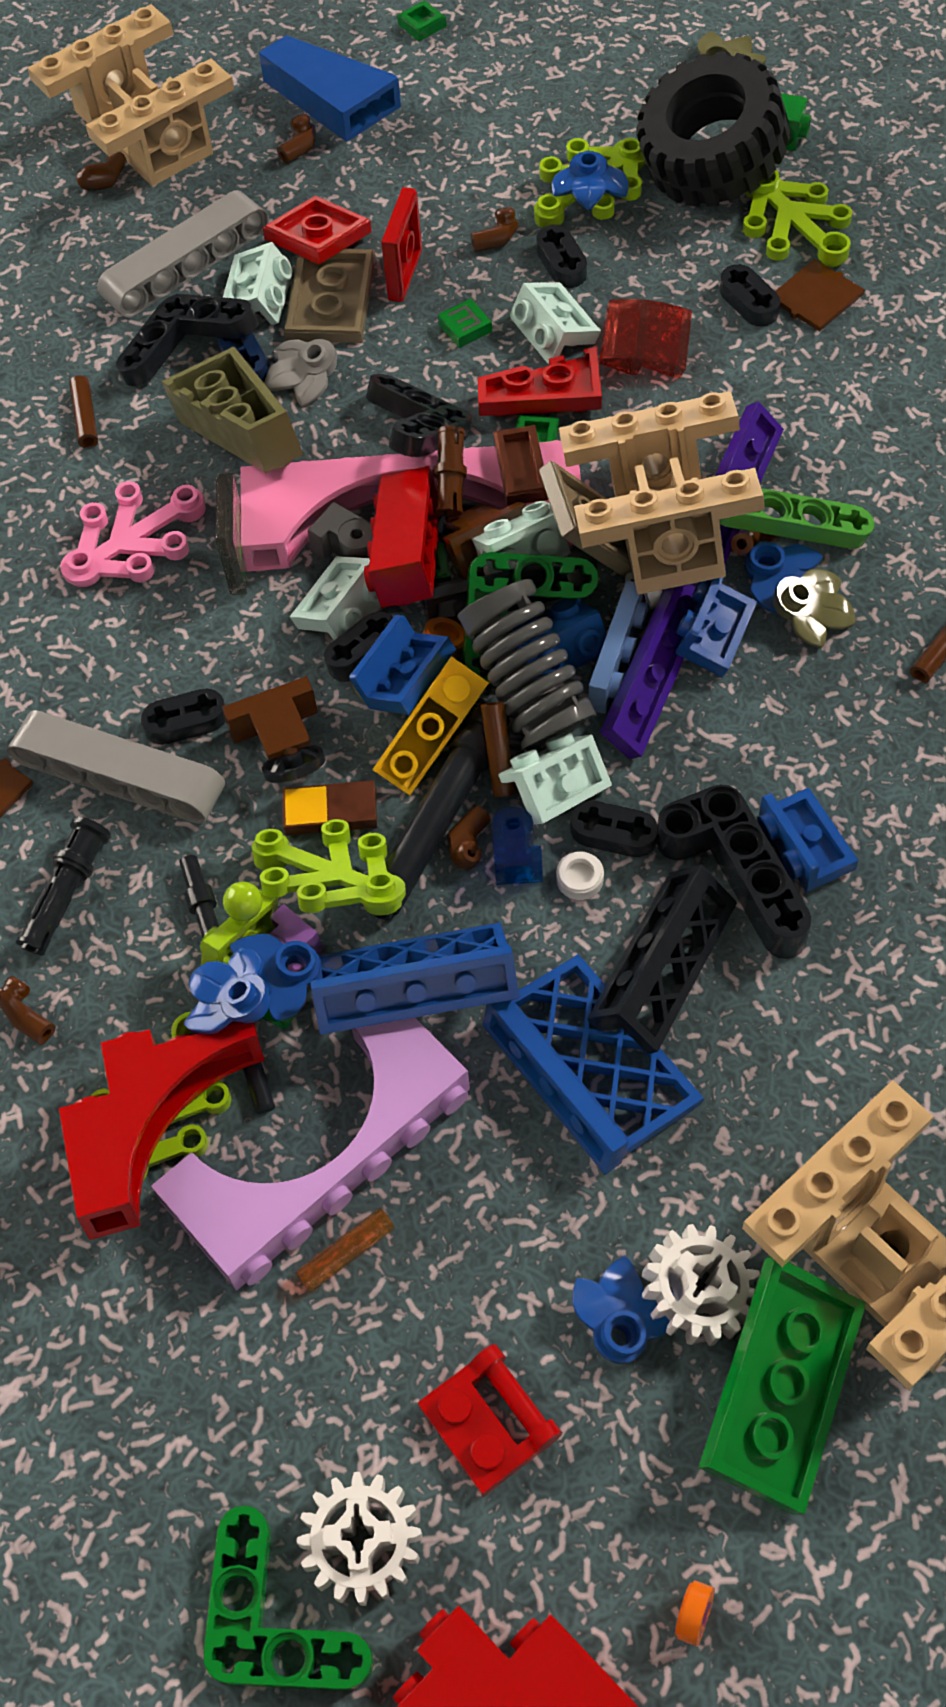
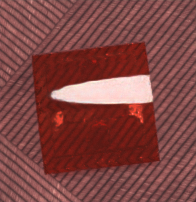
(646, 336)

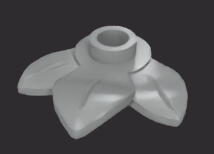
(300, 370)

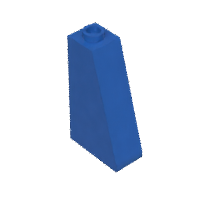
(329, 86)

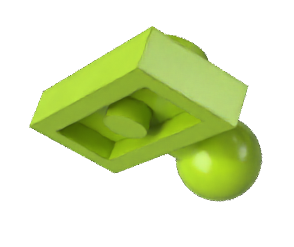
(248, 915)

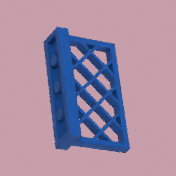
(414, 978)
(563, 1090)

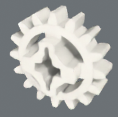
(680, 1269)
(332, 1538)

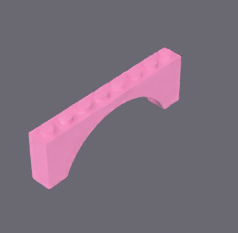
(288, 500)

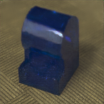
(514, 849)

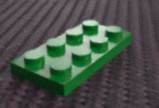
(783, 1386)

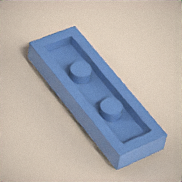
(617, 648)

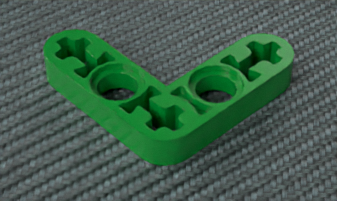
(477, 589)
(248, 1623)

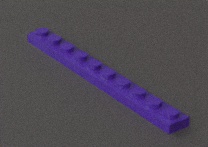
(655, 661)

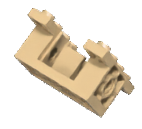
(123, 108)
(660, 497)
(846, 1219)

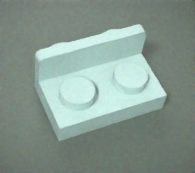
(262, 279)
(552, 319)
(530, 534)
(337, 599)
(558, 775)

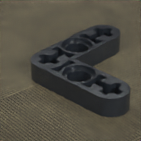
(172, 321)
(421, 411)

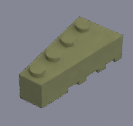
(234, 410)

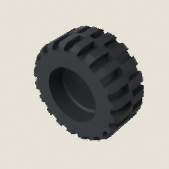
(704, 94)

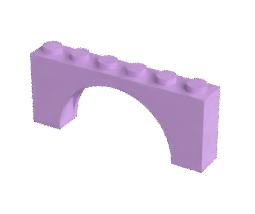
(251, 1223)

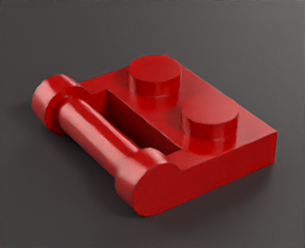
(475, 1432)

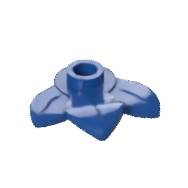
(589, 179)
(784, 562)
(285, 987)
(228, 993)
(619, 1305)

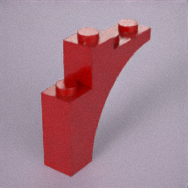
(116, 1134)
(474, 1672)

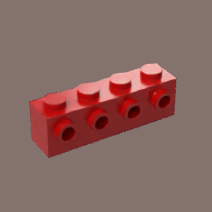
(403, 538)

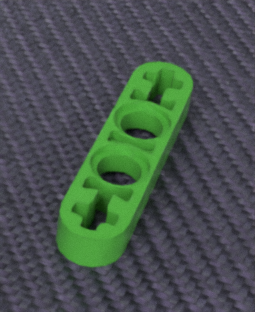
(840, 522)

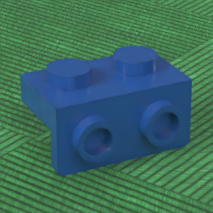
(715, 626)
(579, 632)
(400, 667)
(806, 839)

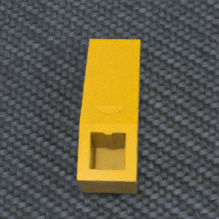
(430, 726)

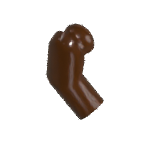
(302, 139)
(102, 175)
(499, 234)
(746, 540)
(462, 838)
(21, 1015)

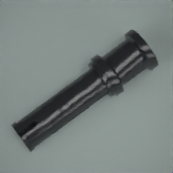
(71, 867)

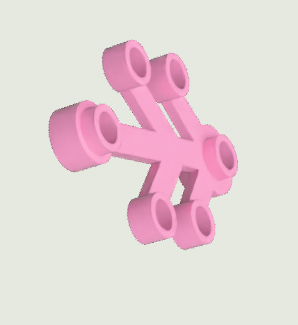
(130, 538)

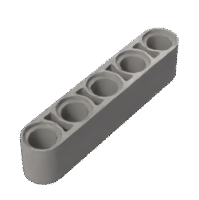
(182, 253)
(116, 766)

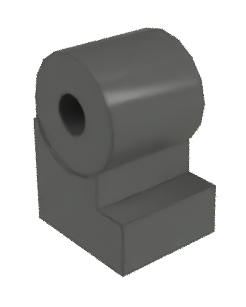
(340, 533)

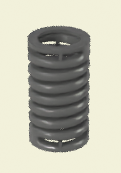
(533, 712)

